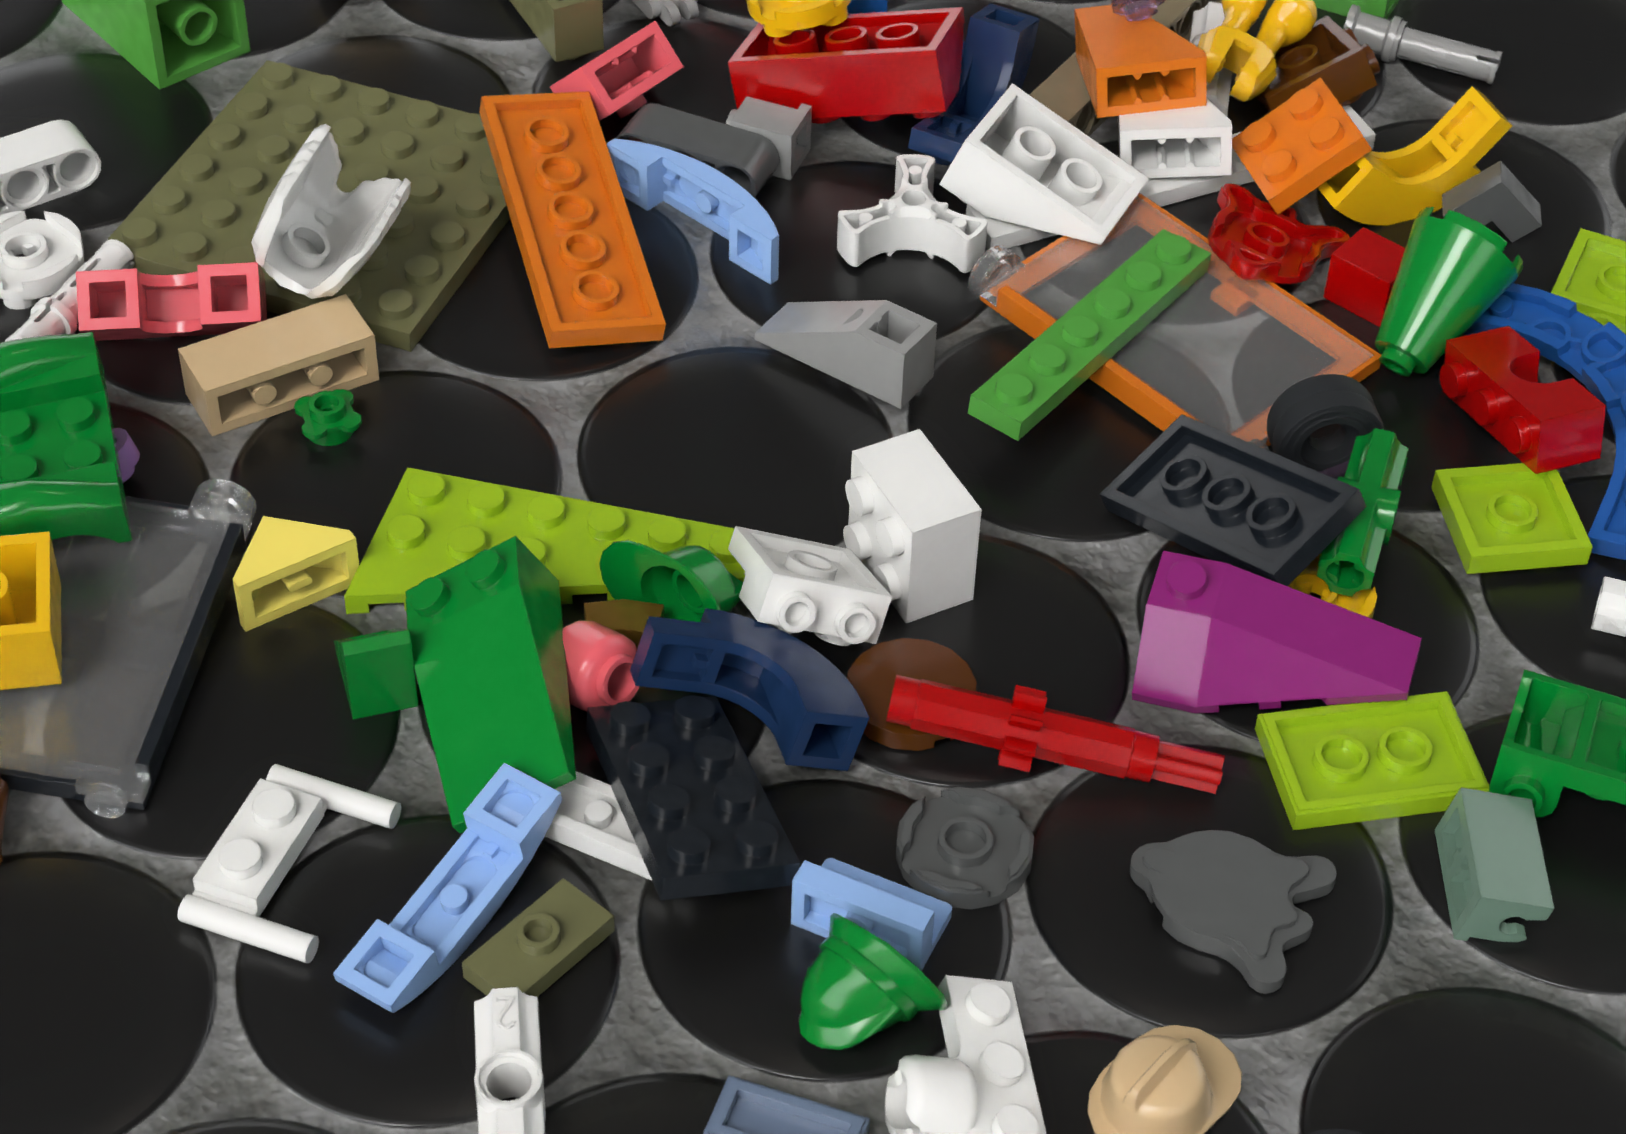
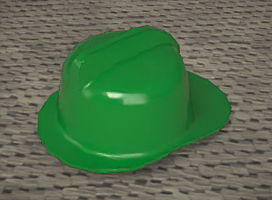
(680, 579)

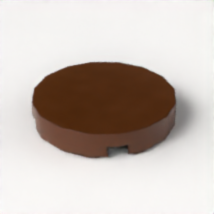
(874, 679)

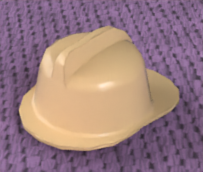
(1165, 1084)

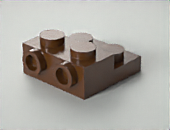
(1326, 54)

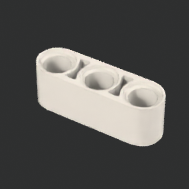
(44, 165)

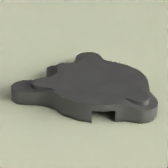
(1233, 898)

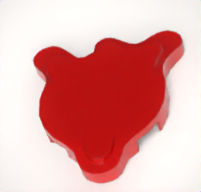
(1268, 245)

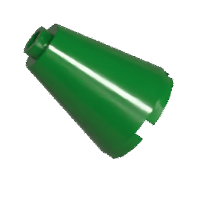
(1441, 288)

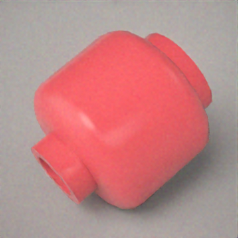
(598, 665)

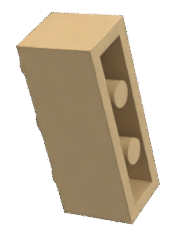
(276, 362)

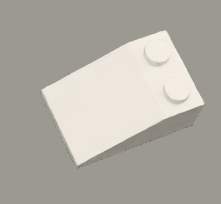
(1041, 172)

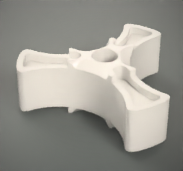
(912, 222)

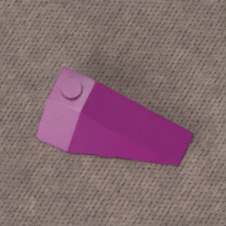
(1245, 639)

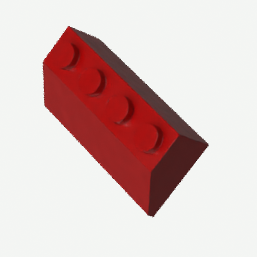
(857, 68)

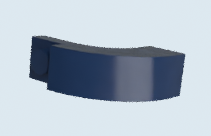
(993, 58)
(764, 671)

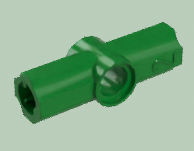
(1377, 471)

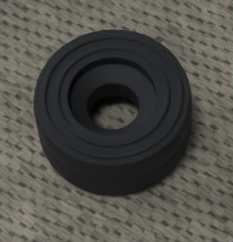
(1316, 404)

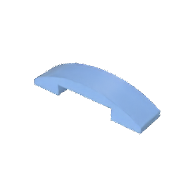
(703, 193)
(458, 897)

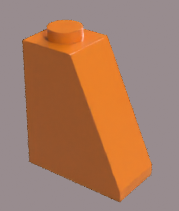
(1137, 64)

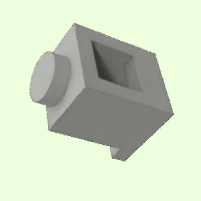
(782, 125)

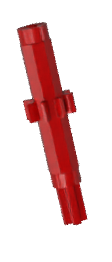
(1029, 730)

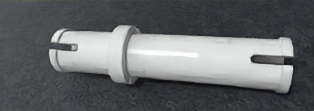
(60, 312)

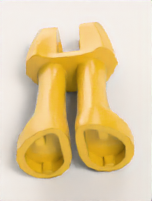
(1250, 56)

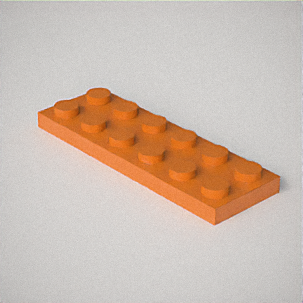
(571, 220)

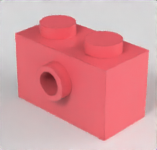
(624, 72)

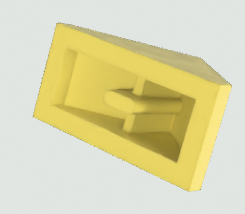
(291, 568)

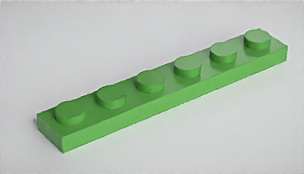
(1088, 335)

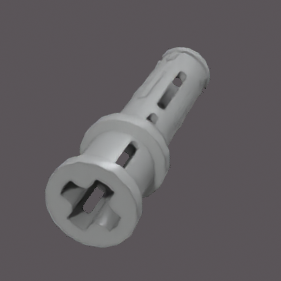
(1395, 40)

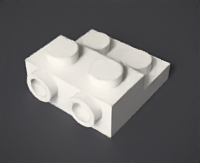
(809, 587)

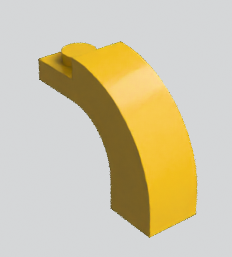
(1402, 182)

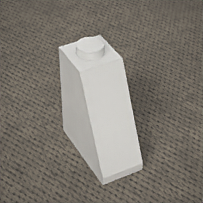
(1177, 142)

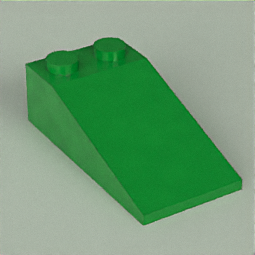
(492, 672)

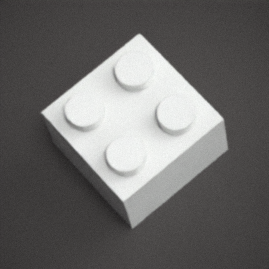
(913, 525)

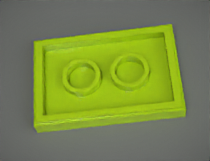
(1368, 759)

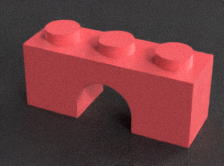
(143, 305)

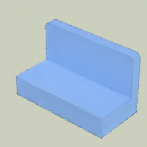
(886, 909)

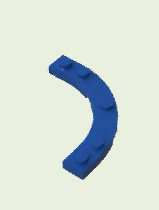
(1596, 359)

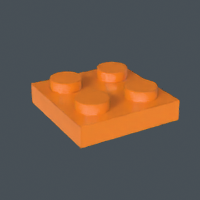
(1300, 145)

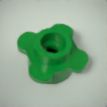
(328, 417)

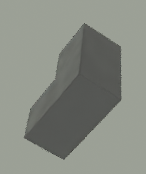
(1497, 198)

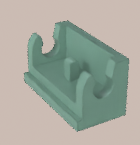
(1492, 865)

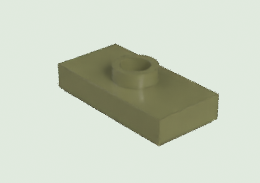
(540, 942)

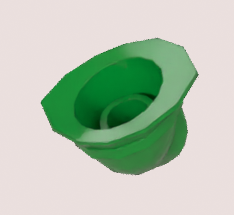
(860, 988)

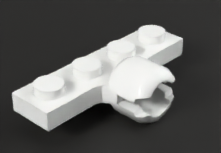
(984, 1081)

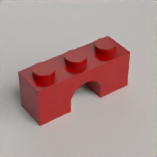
(1540, 423)

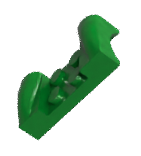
(58, 441)
(1560, 740)

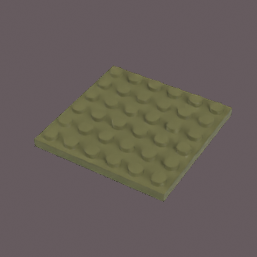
(219, 187)

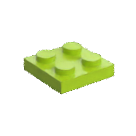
(1510, 518)

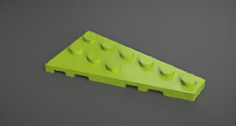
(449, 519)

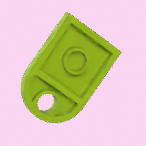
(1596, 278)

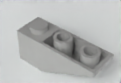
(858, 342)

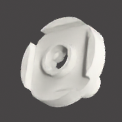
(51, 254)

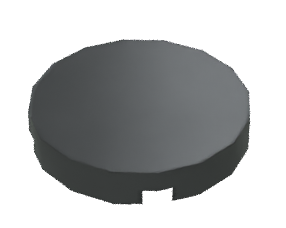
(964, 848)

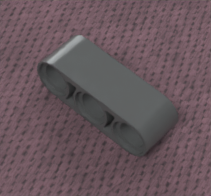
(731, 150)

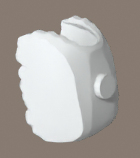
(315, 233)

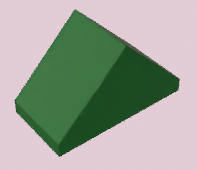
(378, 672)

